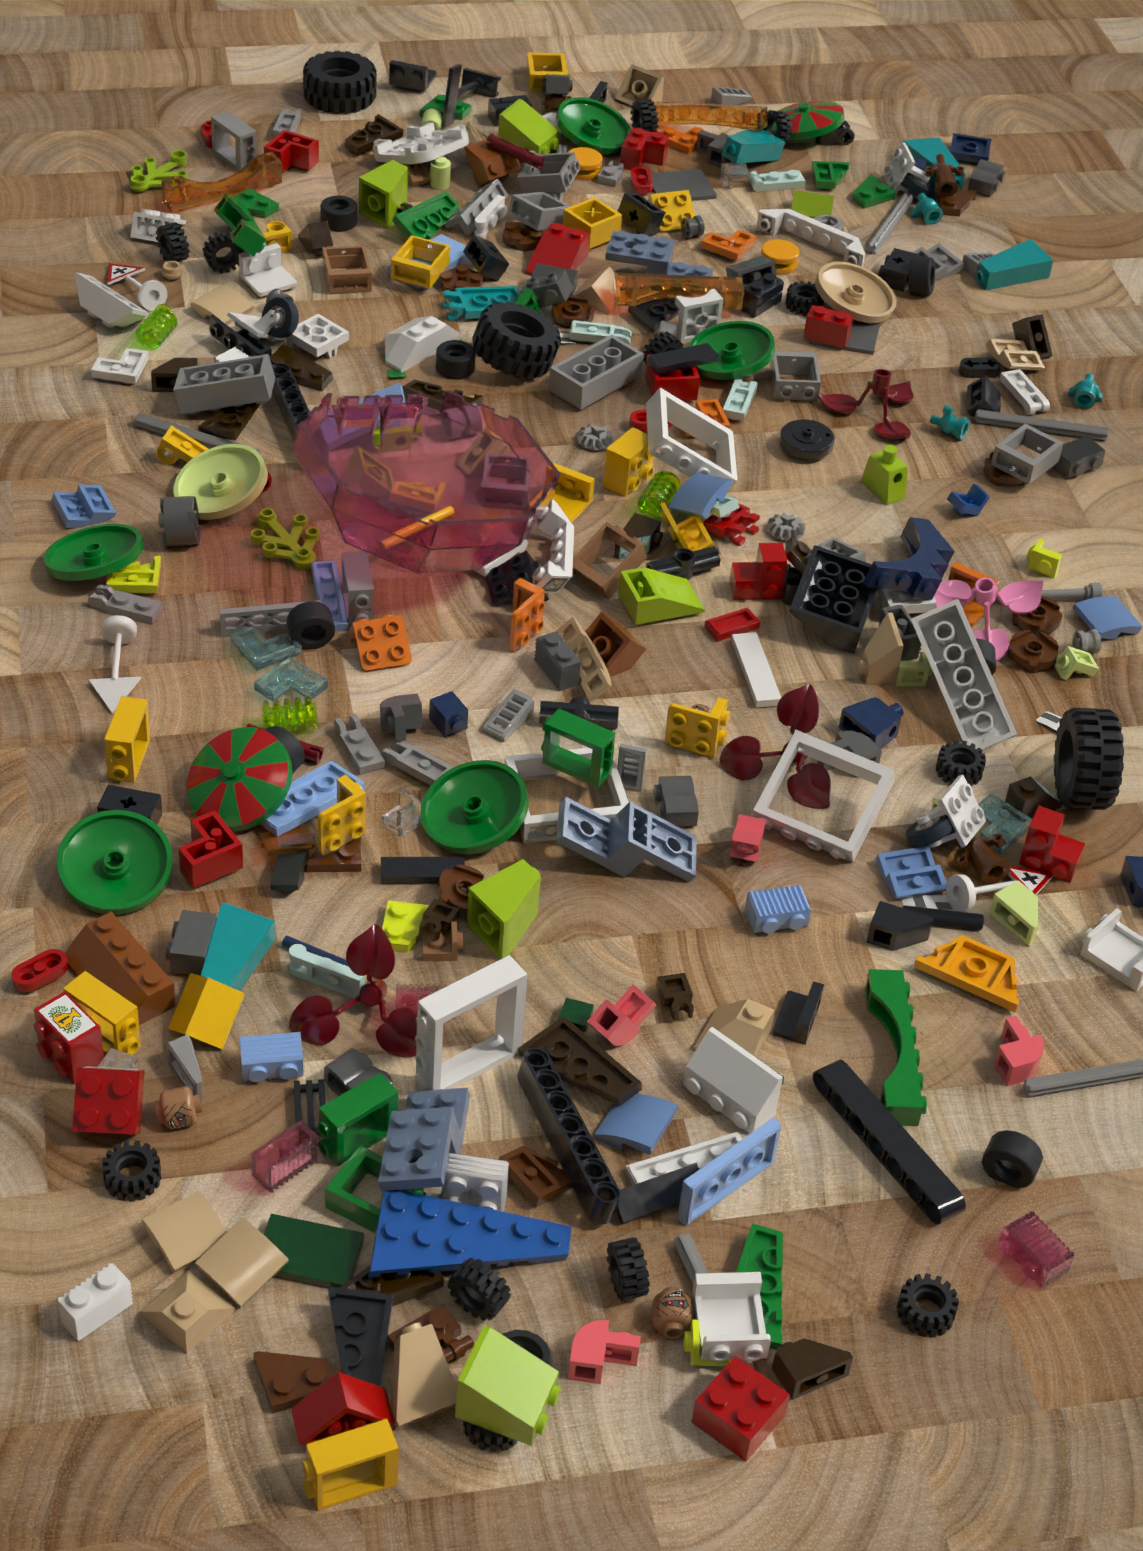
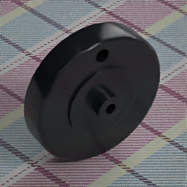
(806, 439)

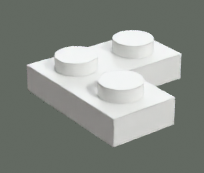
(124, 370)

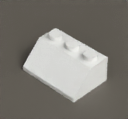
(733, 1081)

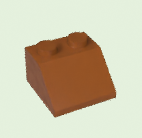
(489, 163)
(615, 644)

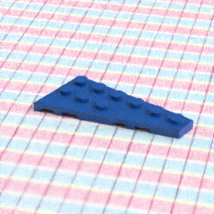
(442, 1233)

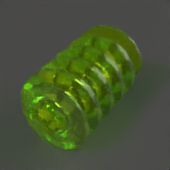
(157, 327)
(660, 489)
(289, 713)

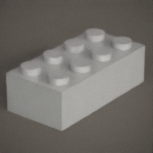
(596, 371)
(224, 384)

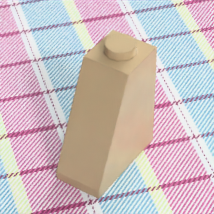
(420, 1377)

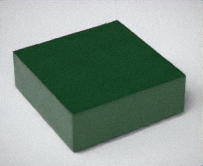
(577, 1013)

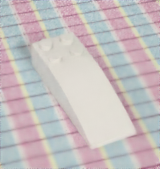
(963, 676)

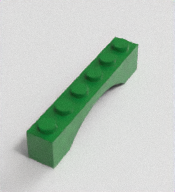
(245, 230)
(888, 1001)

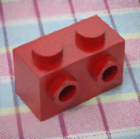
(828, 326)

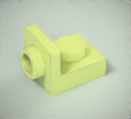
(1075, 660)
(914, 672)

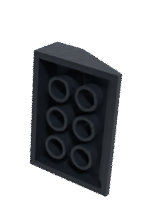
(834, 598)

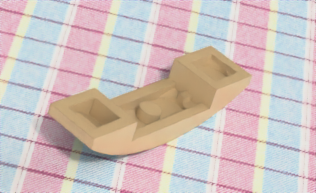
(593, 670)

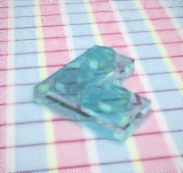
(264, 652)
(290, 675)
(1003, 820)

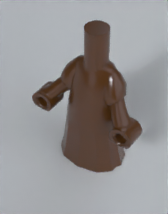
(944, 180)
(987, 861)

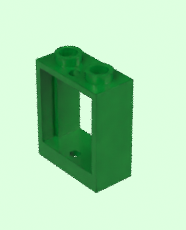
(585, 733)
(372, 1099)
(339, 1190)

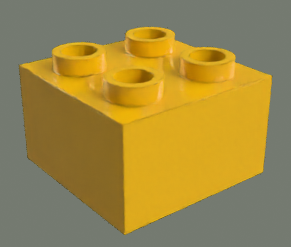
(593, 218)
(628, 463)

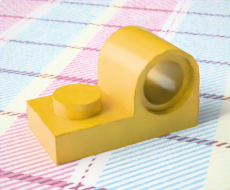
(278, 233)
(178, 445)

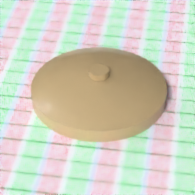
(855, 292)

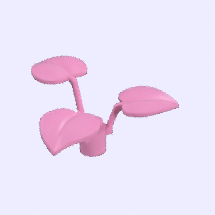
(1020, 596)

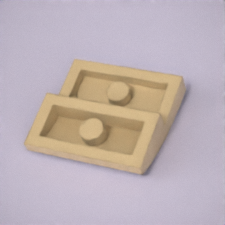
(220, 302)
(1014, 354)
(184, 1230)
(242, 1262)

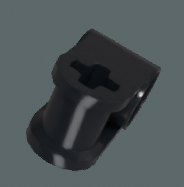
(841, 136)
(791, 583)

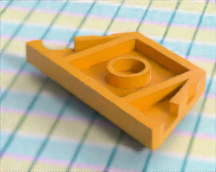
(974, 969)

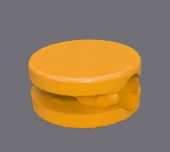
(590, 162)
(783, 253)

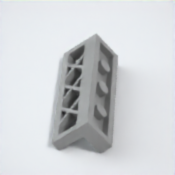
(474, 206)
(264, 618)

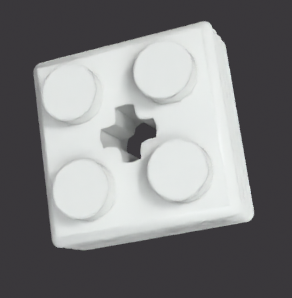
(476, 1181)

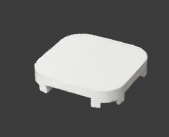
(421, 144)

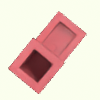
(747, 838)
(621, 1021)
(1020, 1053)
(595, 1345)

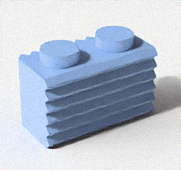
(777, 909)
(271, 1056)

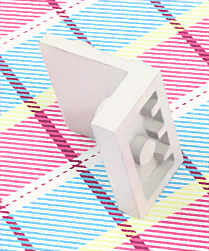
(147, 221)
(265, 271)

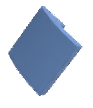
(699, 495)
(84, 507)
(1107, 616)
(911, 872)
(637, 1123)

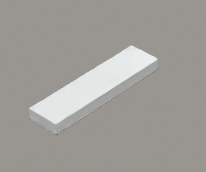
(756, 669)
(699, 1153)

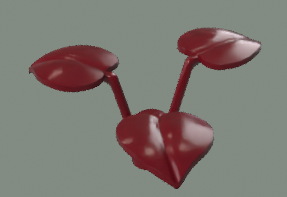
(881, 387)
(810, 784)
(370, 956)

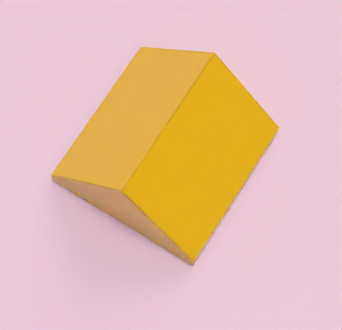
(206, 1010)

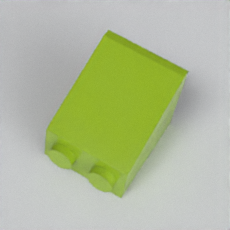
(527, 128)
(383, 192)
(504, 907)
(506, 1388)

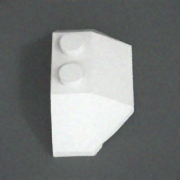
(106, 304)
(416, 342)

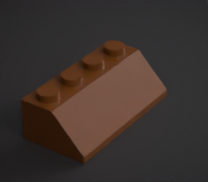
(122, 964)

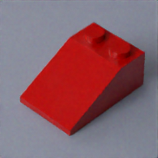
(560, 248)

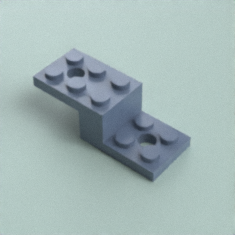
(650, 252)
(626, 839)
(423, 1138)

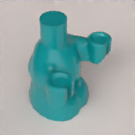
(928, 207)
(1086, 392)
(950, 424)

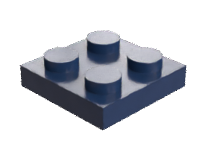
(970, 148)

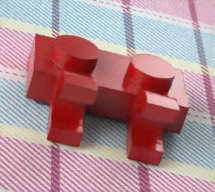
(734, 524)

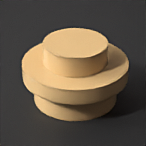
(171, 270)

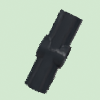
(686, 562)
(598, 714)

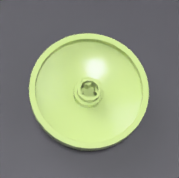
(223, 480)

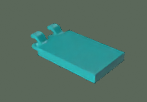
(472, 300)

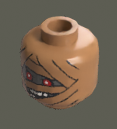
(178, 1108)
(672, 1312)

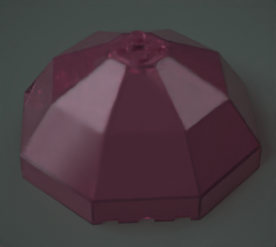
(425, 463)

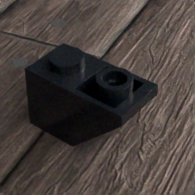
(898, 927)

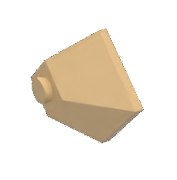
(882, 654)
(743, 1023)
(187, 1311)

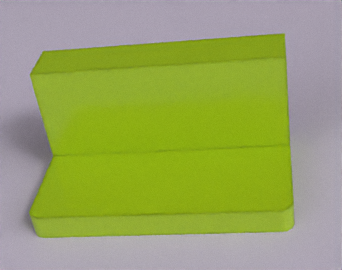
(812, 203)

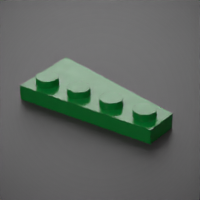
(427, 217)
(765, 1254)

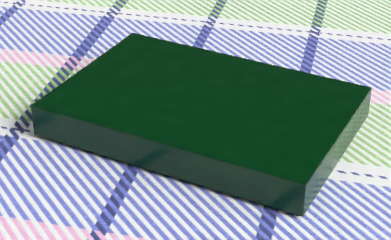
(315, 1251)

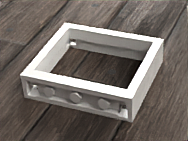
(666, 407)
(839, 759)
(546, 824)
(499, 979)

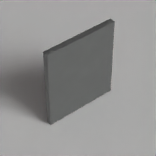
(691, 180)
(861, 340)

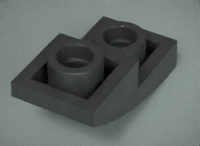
(289, 871)

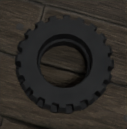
(339, 82)
(516, 340)
(1088, 758)

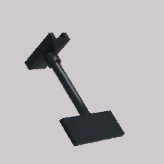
(471, 81)

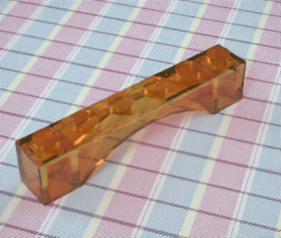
(712, 114)
(258, 173)
(636, 288)

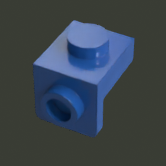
(969, 503)

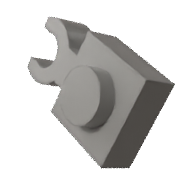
(610, 175)

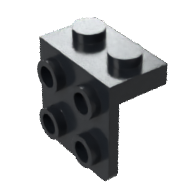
(410, 76)
(502, 578)

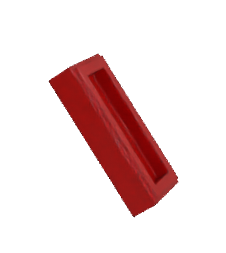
(732, 623)

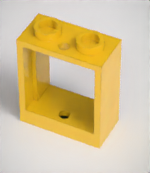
(535, 61)
(419, 273)
(127, 739)
(109, 1010)
(351, 1465)

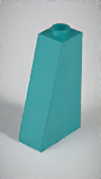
(753, 146)
(928, 150)
(1014, 266)
(237, 945)

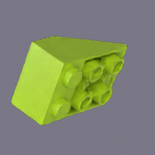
(656, 595)

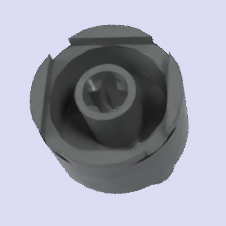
(180, 521)

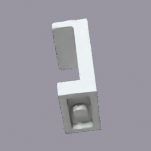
(1115, 950)
(730, 1316)

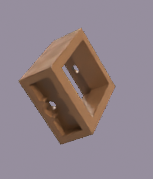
(347, 280)
(595, 547)

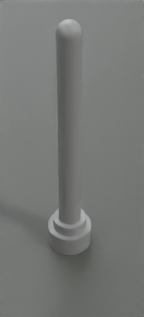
(1091, 591)

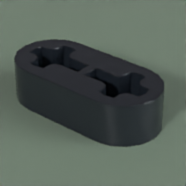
(979, 367)

